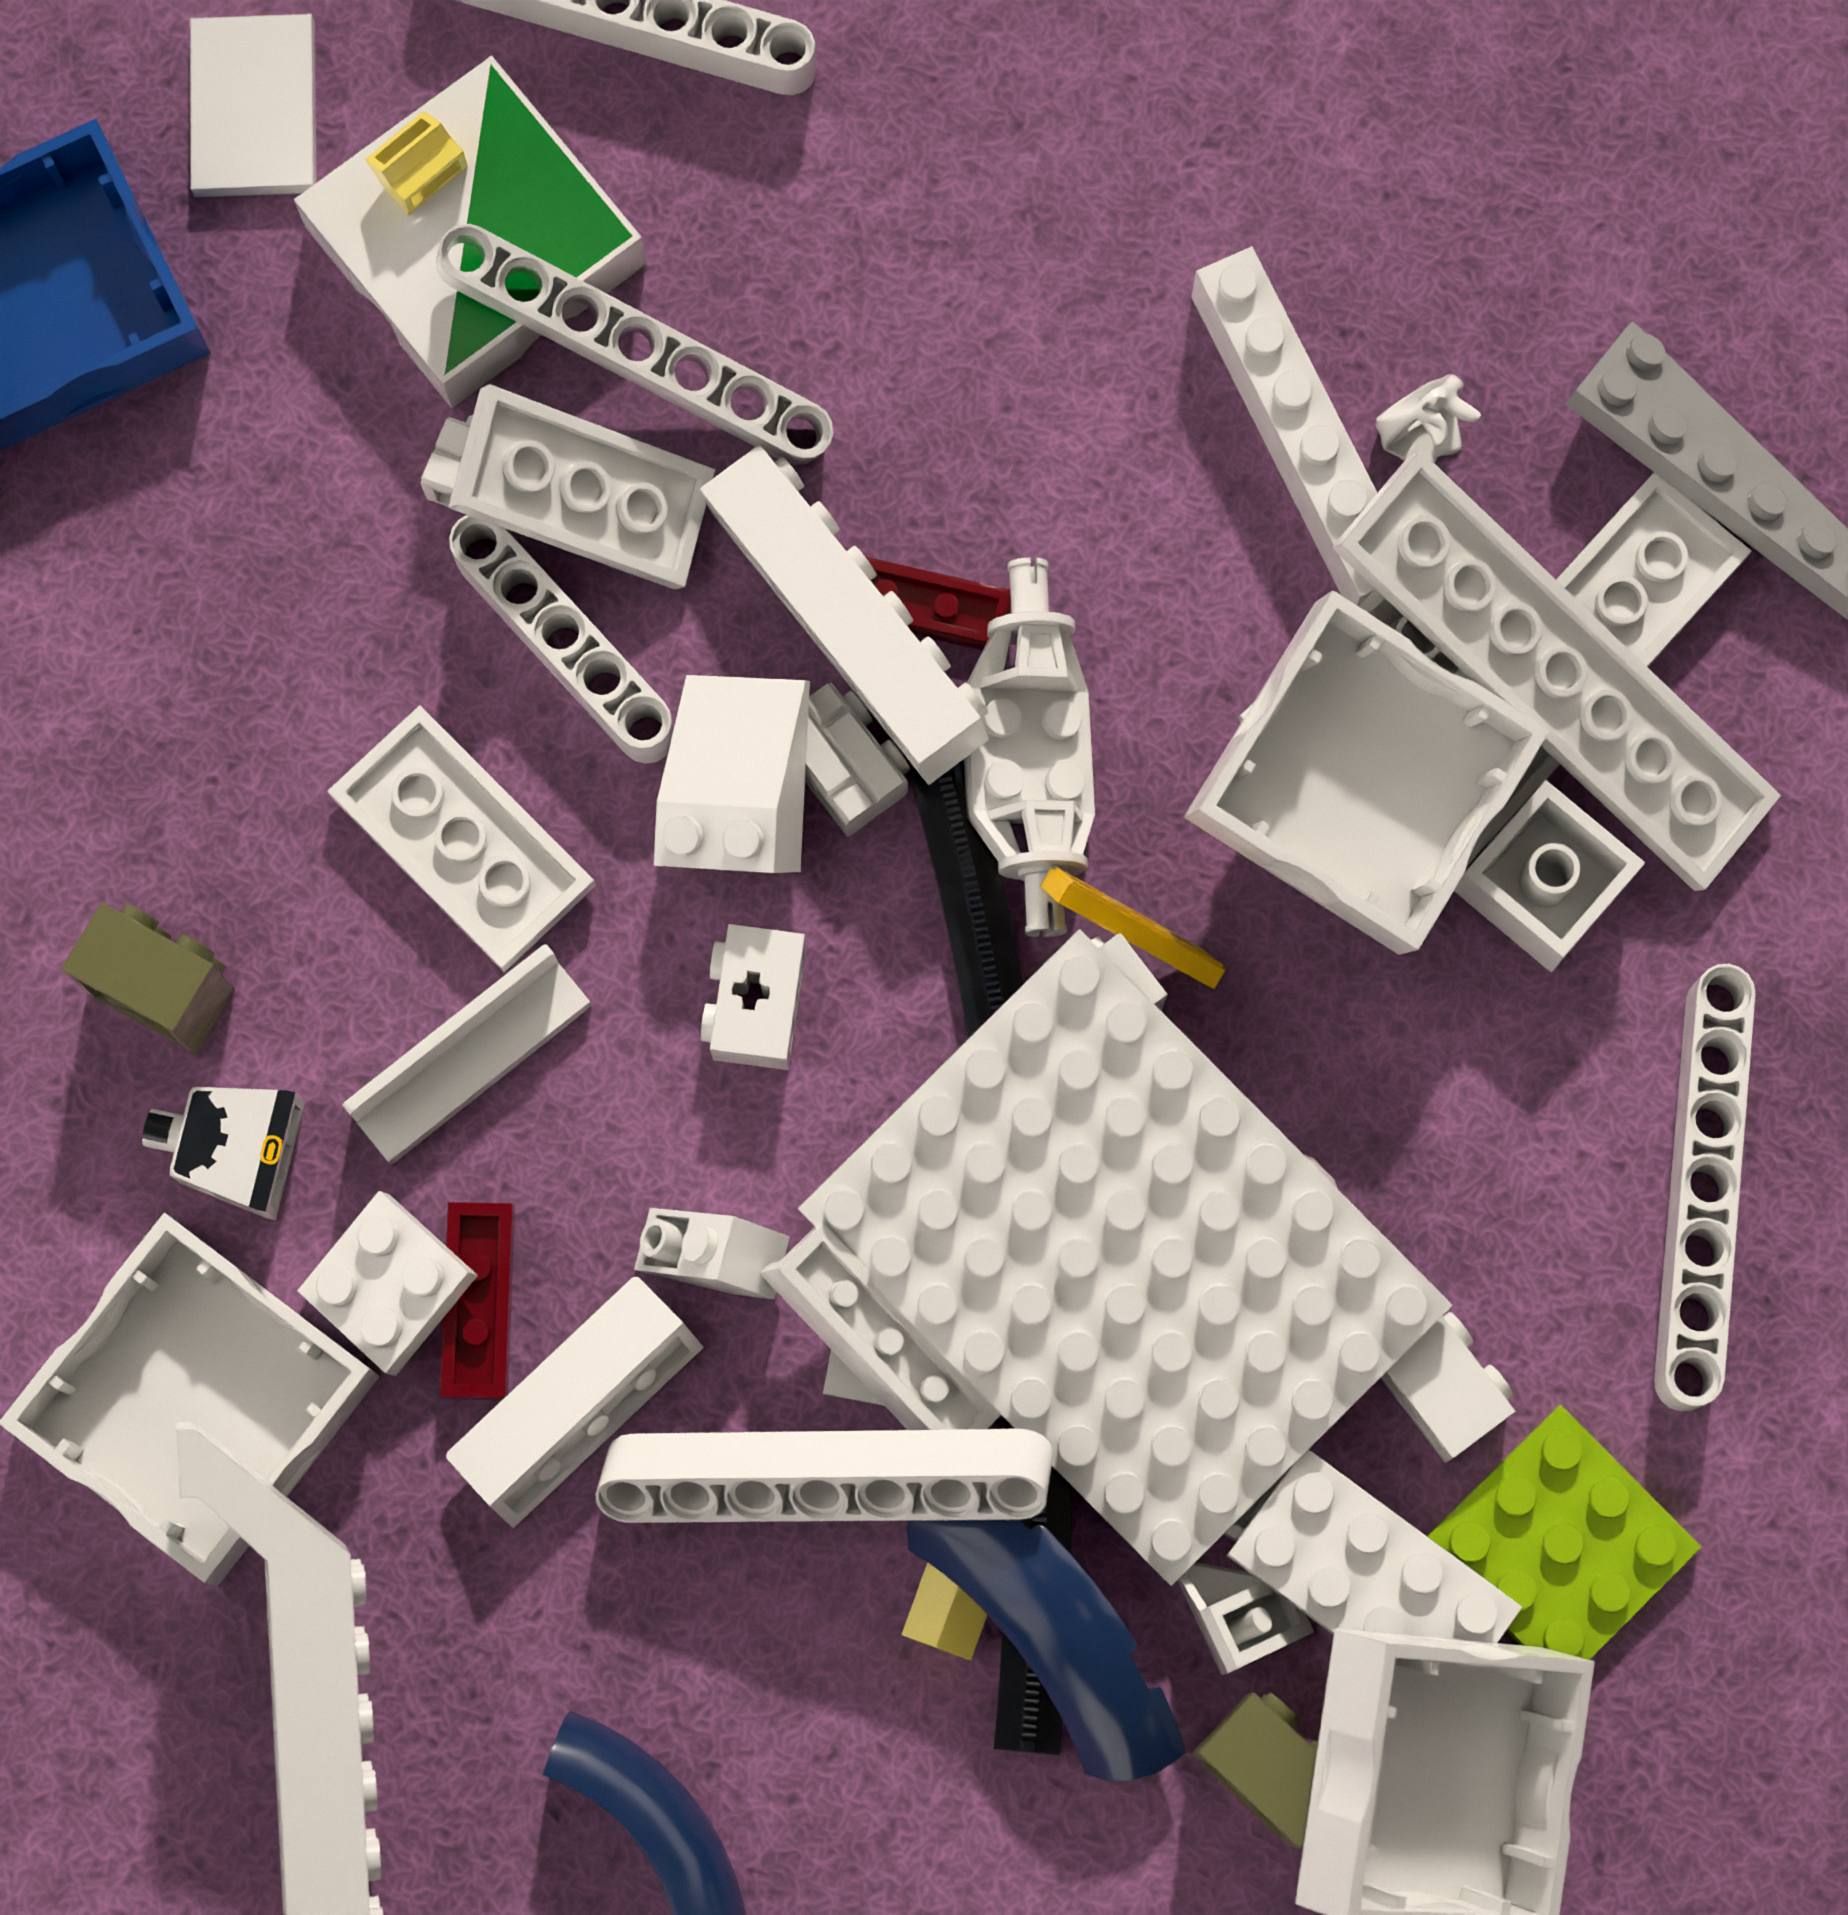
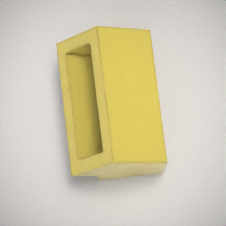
(417, 162)
(944, 1616)

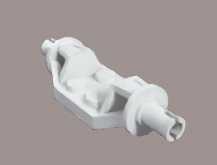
(1038, 747)

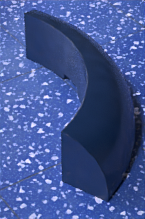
(1065, 1637)
(654, 1812)

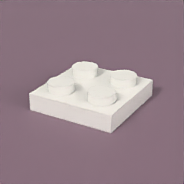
(387, 1283)

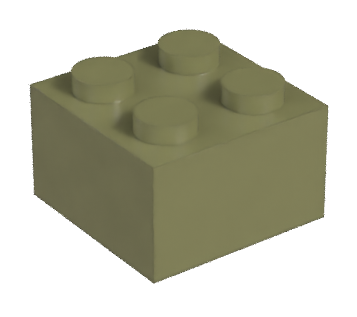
(148, 976)
(1263, 1763)

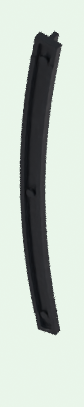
(986, 978)

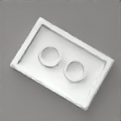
(252, 105)

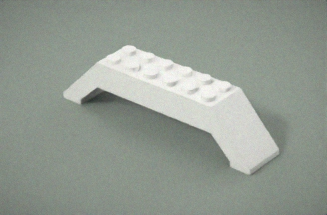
(313, 1681)

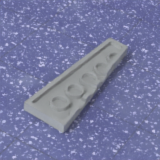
(1704, 453)

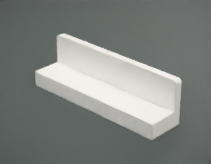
(467, 1054)
(873, 1338)
(574, 1401)

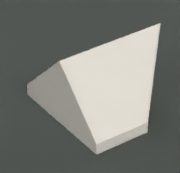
(1240, 1615)

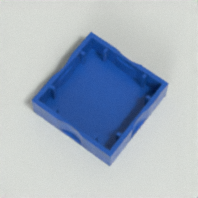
(80, 287)

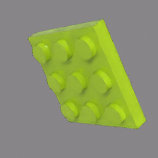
(1566, 1538)

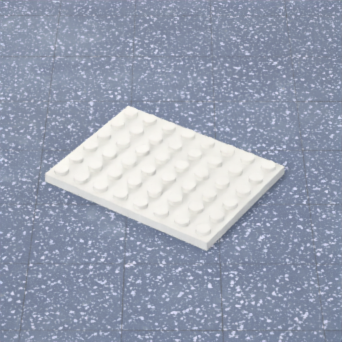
(1126, 1256)

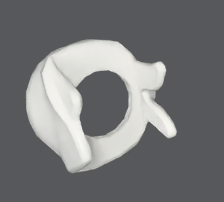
(1427, 420)

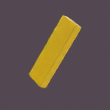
(1133, 926)

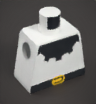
(231, 1144)

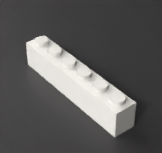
(1287, 405)
(846, 614)

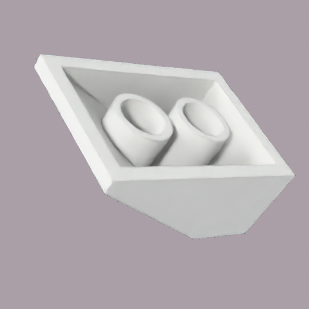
(735, 776)

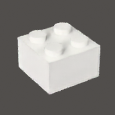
(1548, 876)

